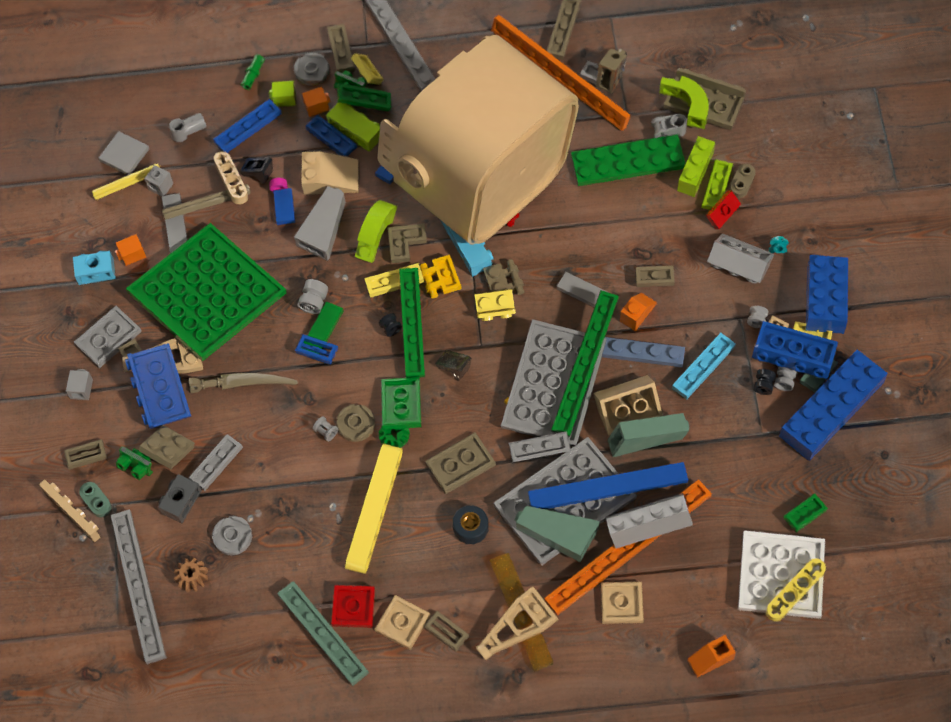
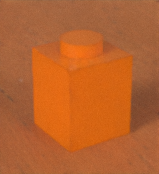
(316, 101)
(130, 250)

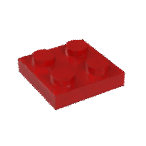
(353, 606)

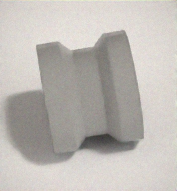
(757, 316)

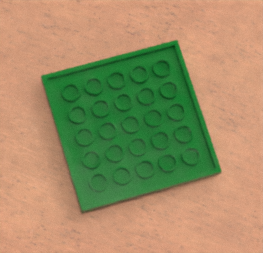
(206, 291)

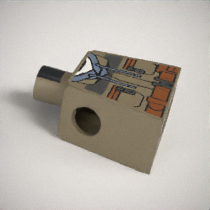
(614, 62)

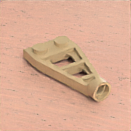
(188, 363)
(536, 608)

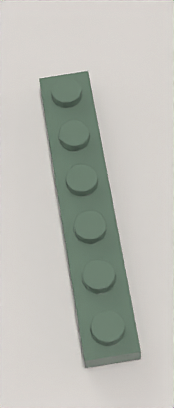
(323, 633)

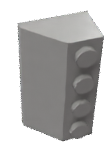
(649, 520)

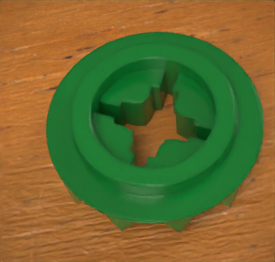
(402, 437)

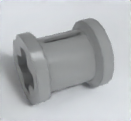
(330, 433)

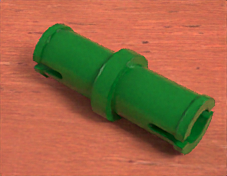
(252, 72)

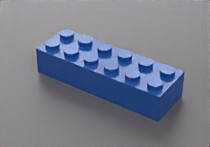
(833, 405)

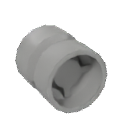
(313, 295)

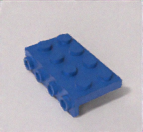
(795, 350)
(158, 386)

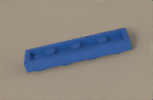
(247, 126)

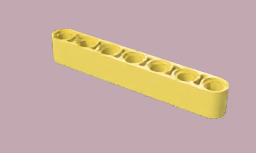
(374, 509)

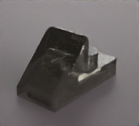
(455, 363)

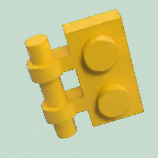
(446, 275)

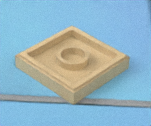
(621, 602)
(402, 622)

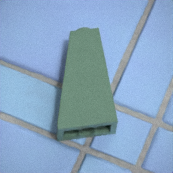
(647, 433)
(558, 530)

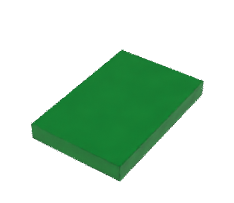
(401, 403)

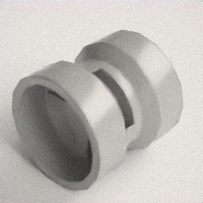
(785, 379)

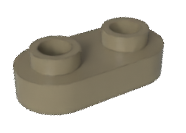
(743, 179)

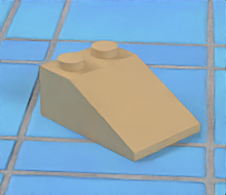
(331, 170)

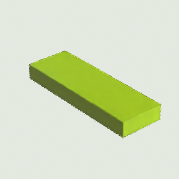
(717, 183)

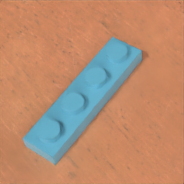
(703, 366)

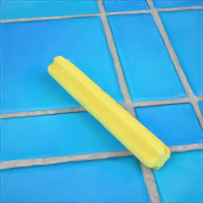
(121, 183)

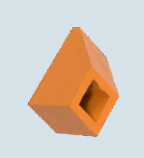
(712, 656)

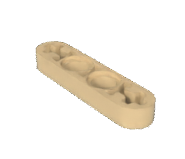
(231, 177)

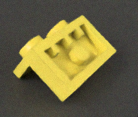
(495, 304)

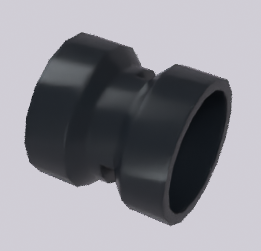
(764, 381)

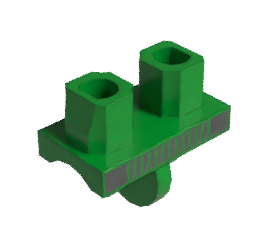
(346, 78)
(139, 461)

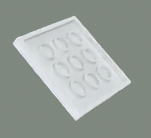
(770, 564)

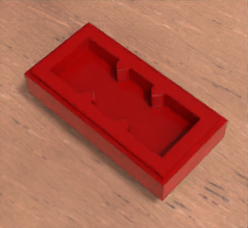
(723, 209)

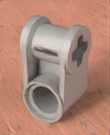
(668, 125)

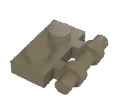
(497, 281)

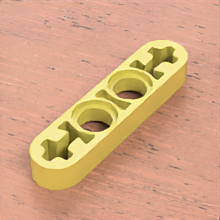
(794, 588)

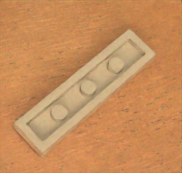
(64, 504)

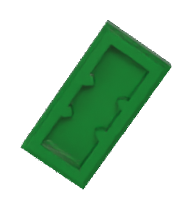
(805, 513)

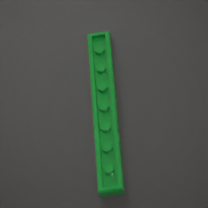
(585, 363)

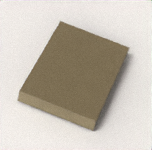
(460, 463)

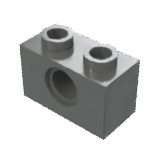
(179, 509)

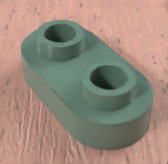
(94, 498)

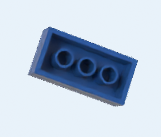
(827, 294)

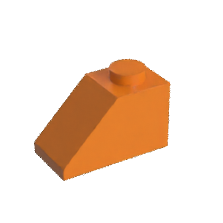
(636, 310)

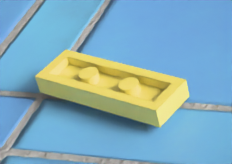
(388, 281)

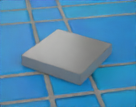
(124, 153)

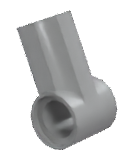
(182, 128)

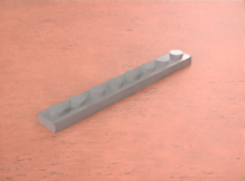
(401, 42)
(138, 587)

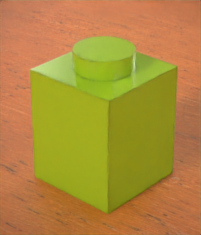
(283, 93)

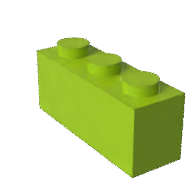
(354, 125)
(696, 166)

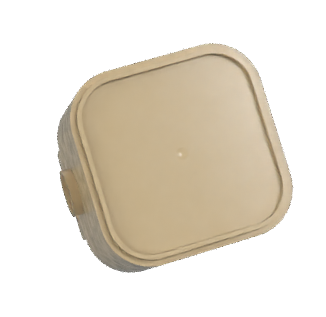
(481, 139)

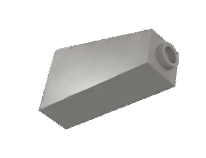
(321, 225)

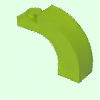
(690, 93)
(375, 223)

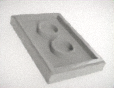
(106, 336)

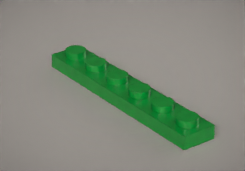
(412, 322)

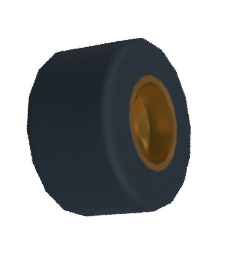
(475, 519)

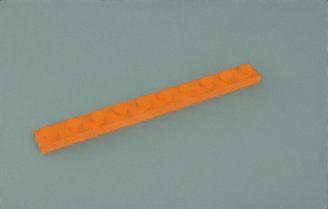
(561, 73)
(612, 560)

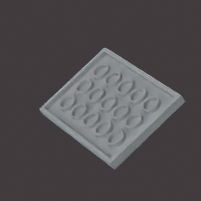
(543, 380)
(577, 465)

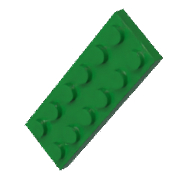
(628, 160)

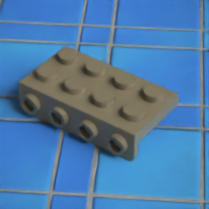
(723, 99)

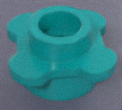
(778, 244)

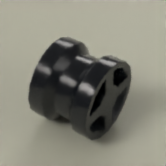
(390, 324)

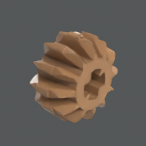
(183, 575)

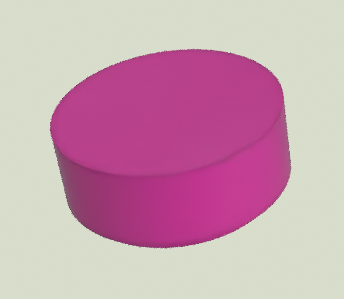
(278, 184)

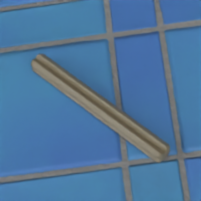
(198, 204)

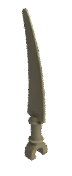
(238, 379)

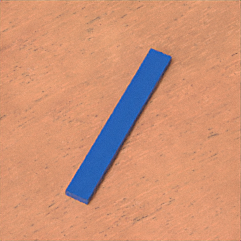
(608, 486)

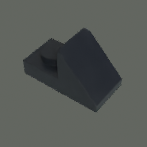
(258, 167)

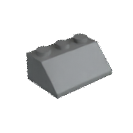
(740, 258)

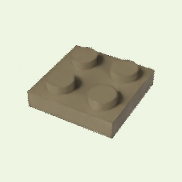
(166, 447)

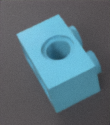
(103, 271)

